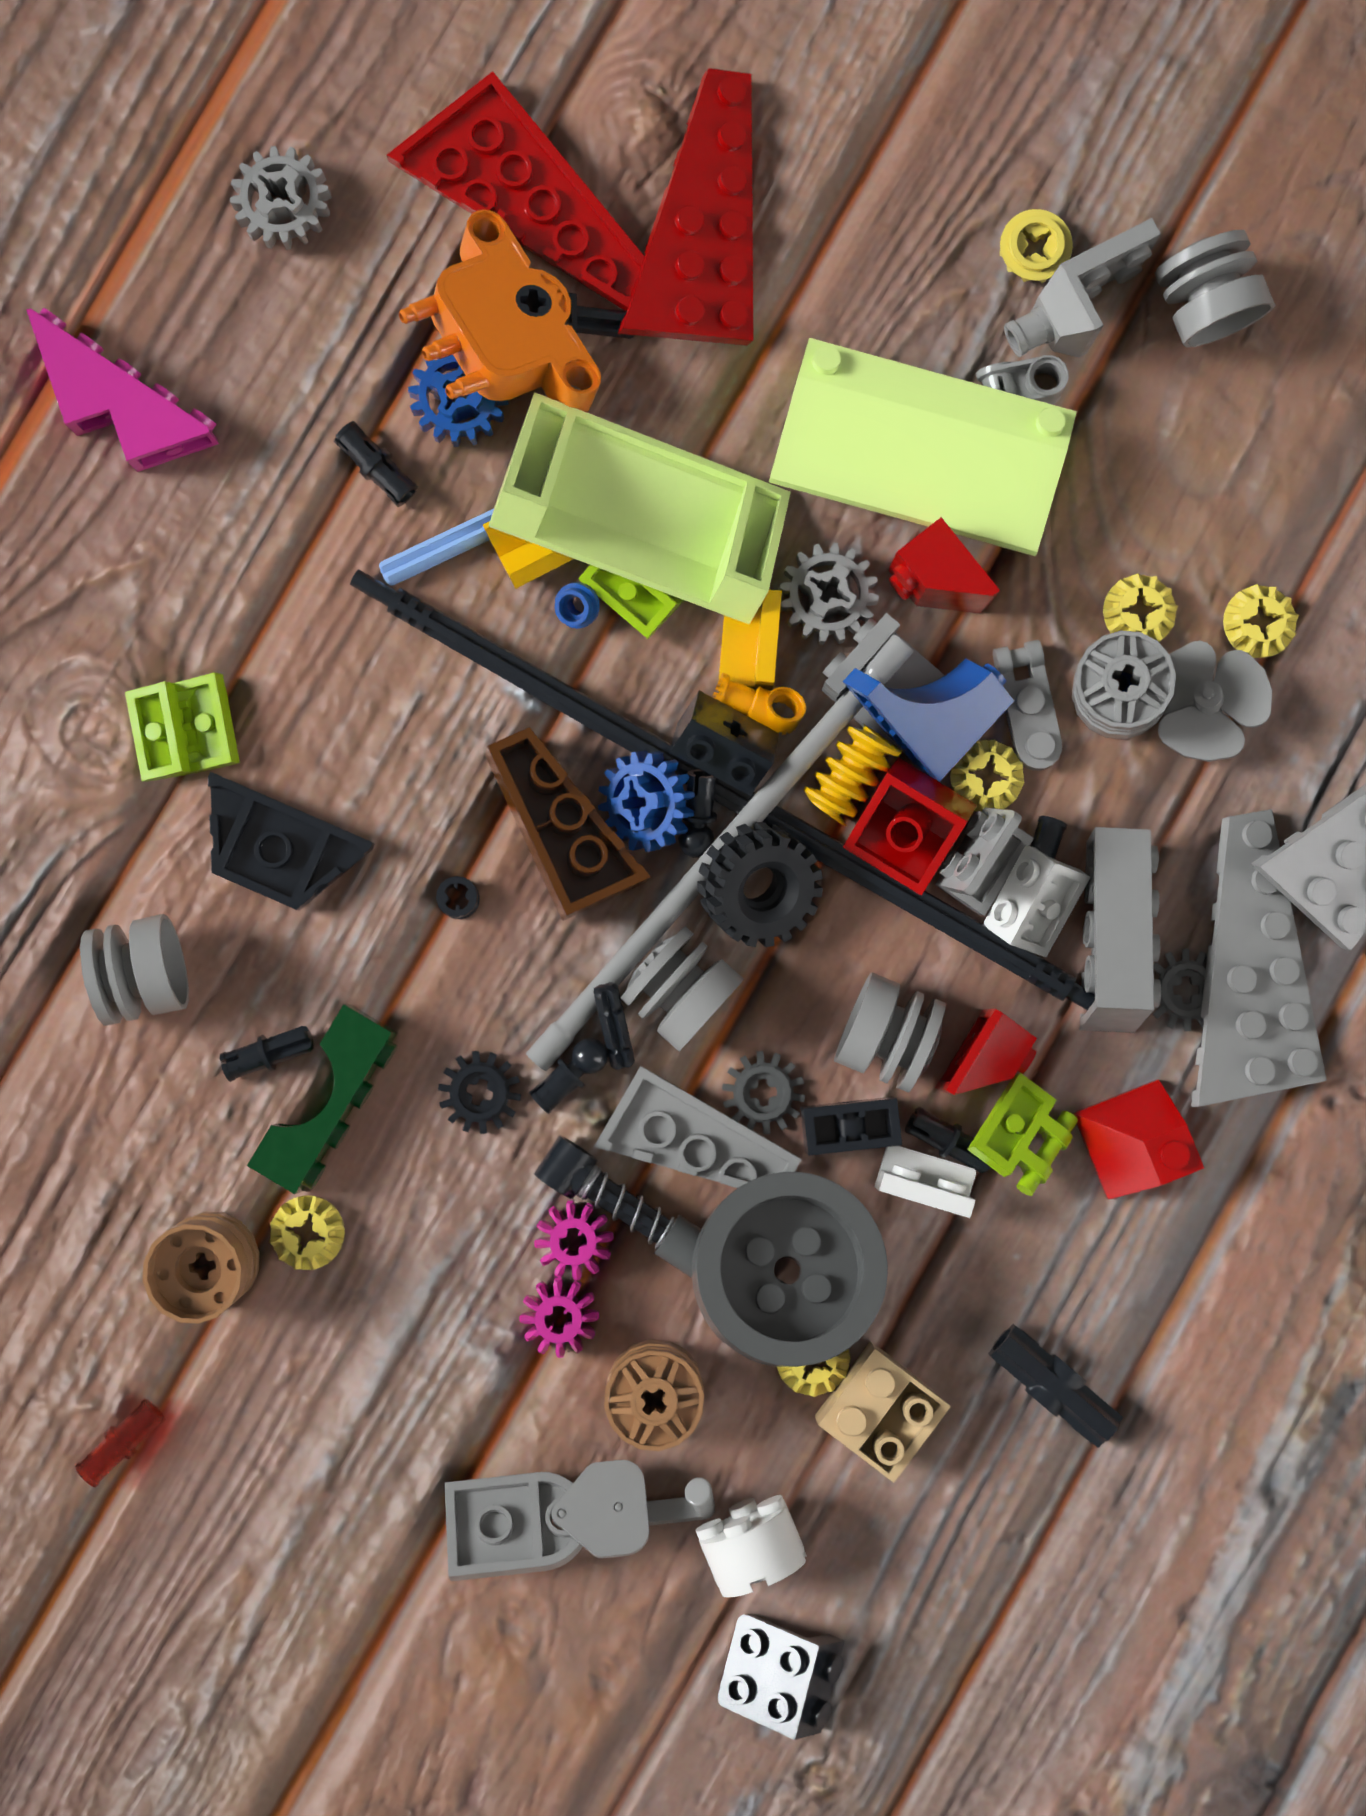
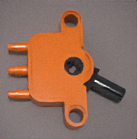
(511, 322)

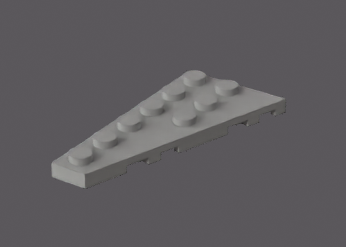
(1326, 870)
(1255, 986)

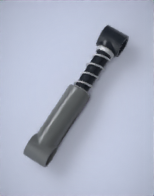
(573, 1172)

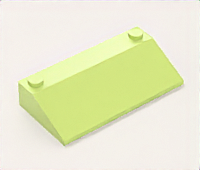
(922, 446)
(642, 509)

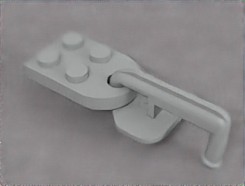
(507, 1520)

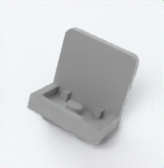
(872, 635)
(984, 858)

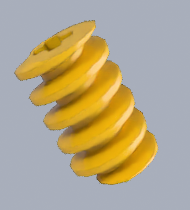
(851, 772)

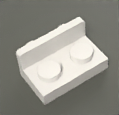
(1035, 901)
(926, 1180)

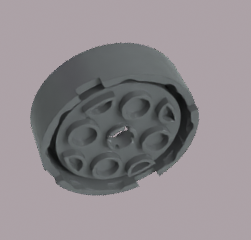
(838, 1277)

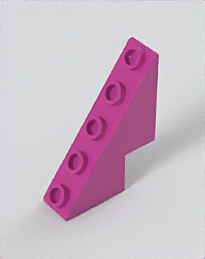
(101, 393)

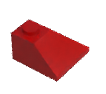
(989, 1054)
(1137, 1140)

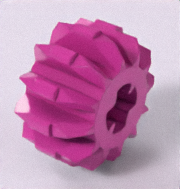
(561, 1230)
(572, 1326)

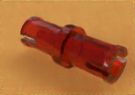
(119, 1443)

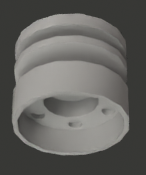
(1211, 281)
(1097, 695)
(125, 971)
(681, 988)
(890, 1032)

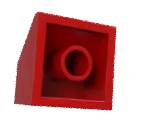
(941, 572)
(909, 826)

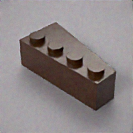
(565, 835)

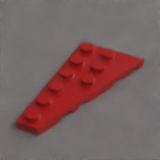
(497, 159)
(701, 243)

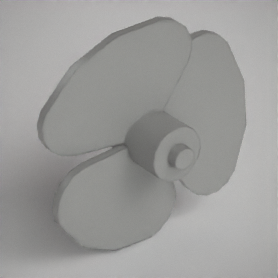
(1195, 715)

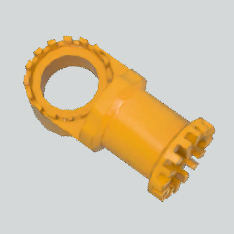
(758, 703)

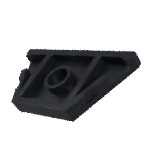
(276, 846)

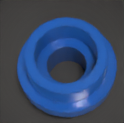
(567, 612)

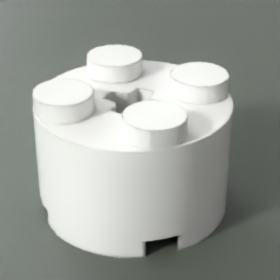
(752, 1545)

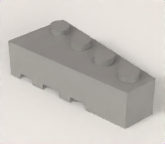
(1120, 930)

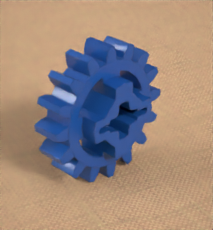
(451, 413)
(646, 800)

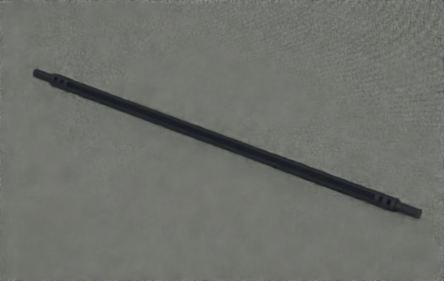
(635, 739)

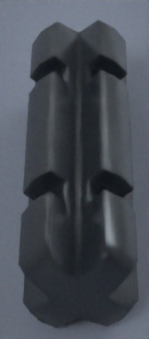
(614, 1025)

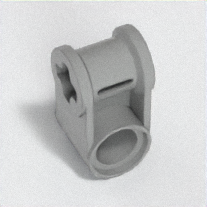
(1019, 377)

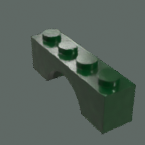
(355, 1048)

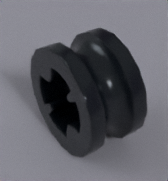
(444, 900)

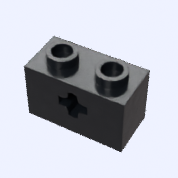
(724, 743)
(851, 1125)

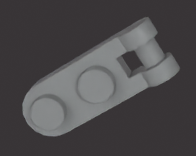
(1032, 714)

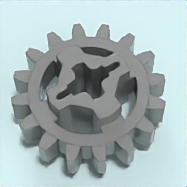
(283, 178)
(811, 585)

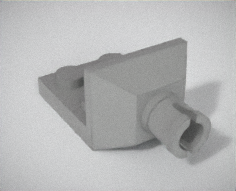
(1064, 308)

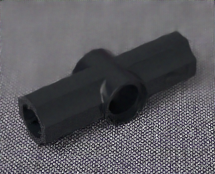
(1055, 1385)

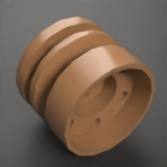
(190, 1290)
(649, 1367)

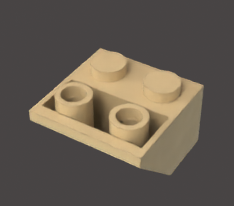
(881, 1412)

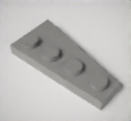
(683, 1133)

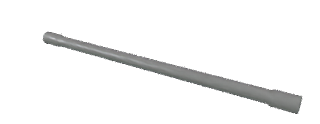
(562, 1032)

